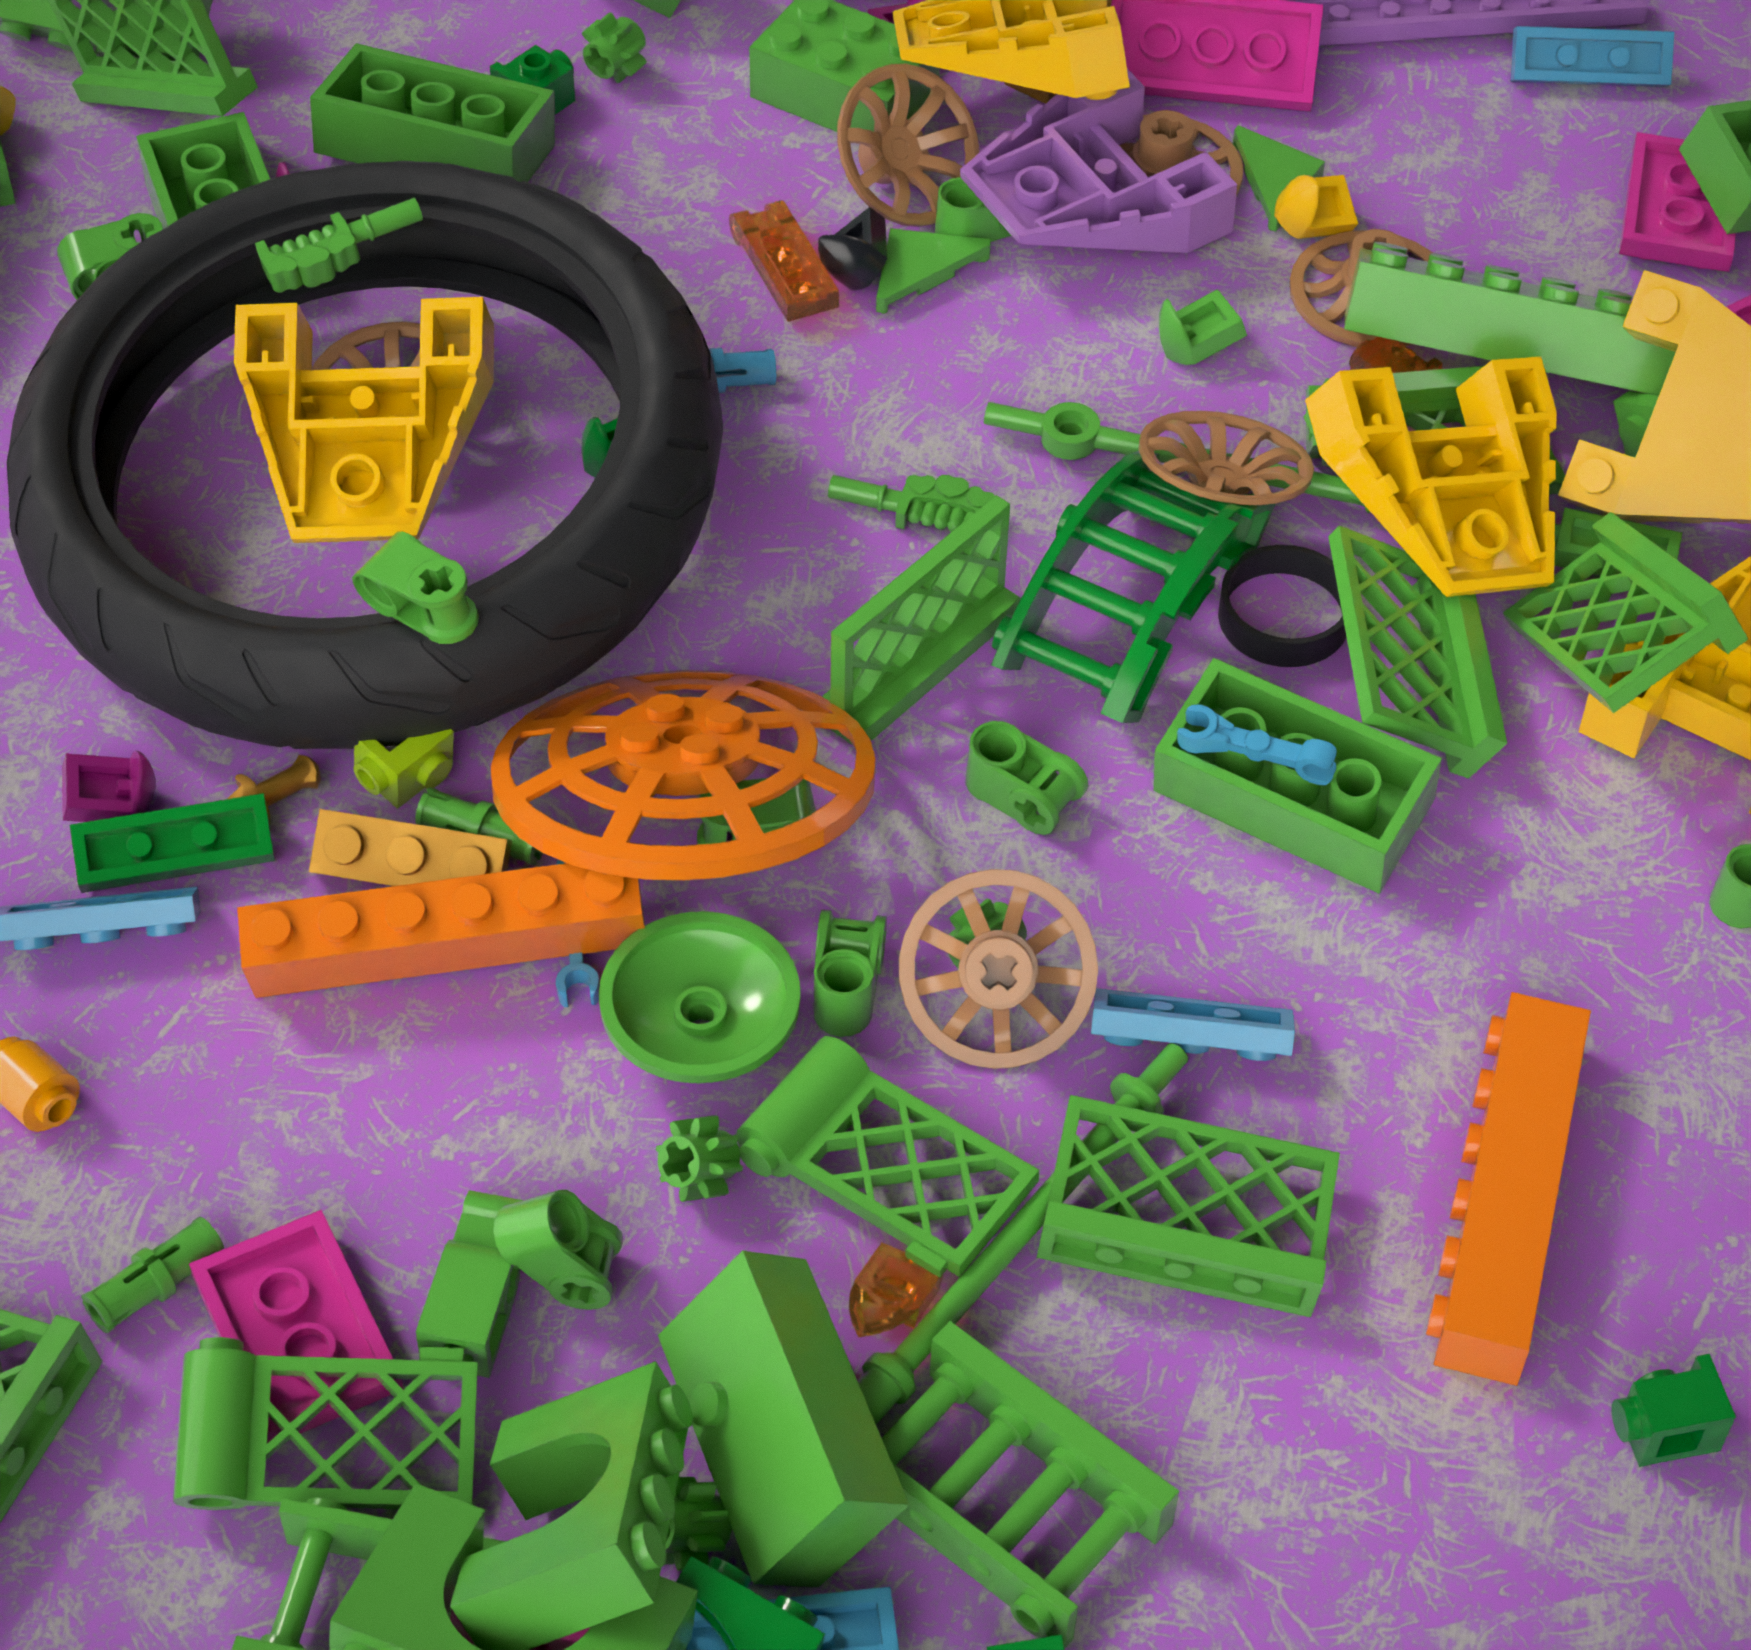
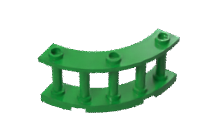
(1220, 535)

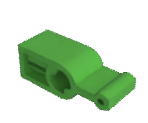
(471, 1287)

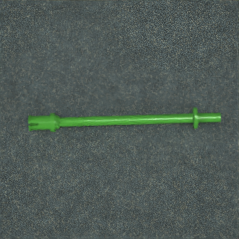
(890, 1376)

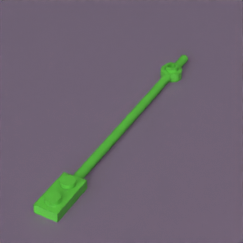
(1075, 432)

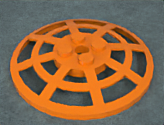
(683, 750)

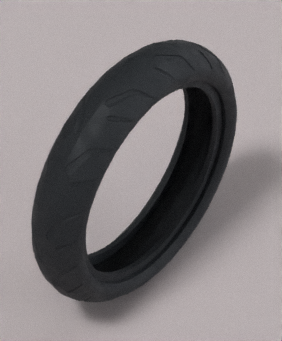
(364, 674)

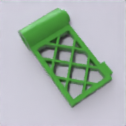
(811, 1116)
(229, 1409)

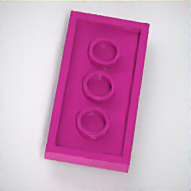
(1224, 49)

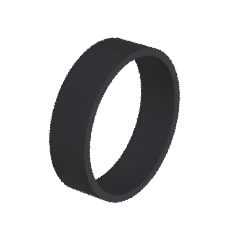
(1269, 648)

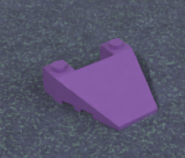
(1074, 186)

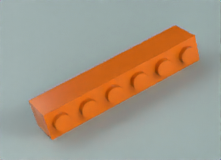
(435, 927)
(1512, 1190)

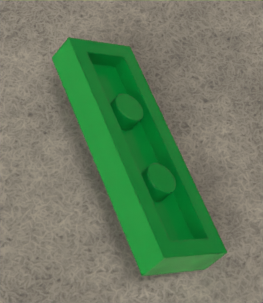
(171, 843)

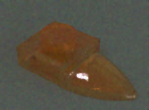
(890, 1292)

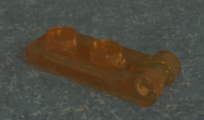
(785, 260)

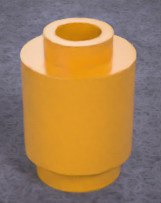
(35, 1085)

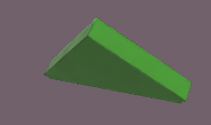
(1271, 167)
(924, 261)

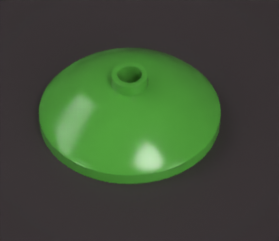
(693, 971)

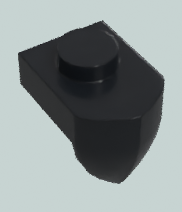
(856, 251)

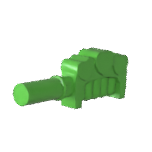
(317, 257)
(937, 502)

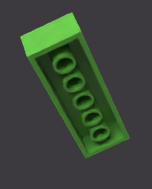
(1501, 318)

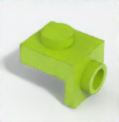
(407, 768)

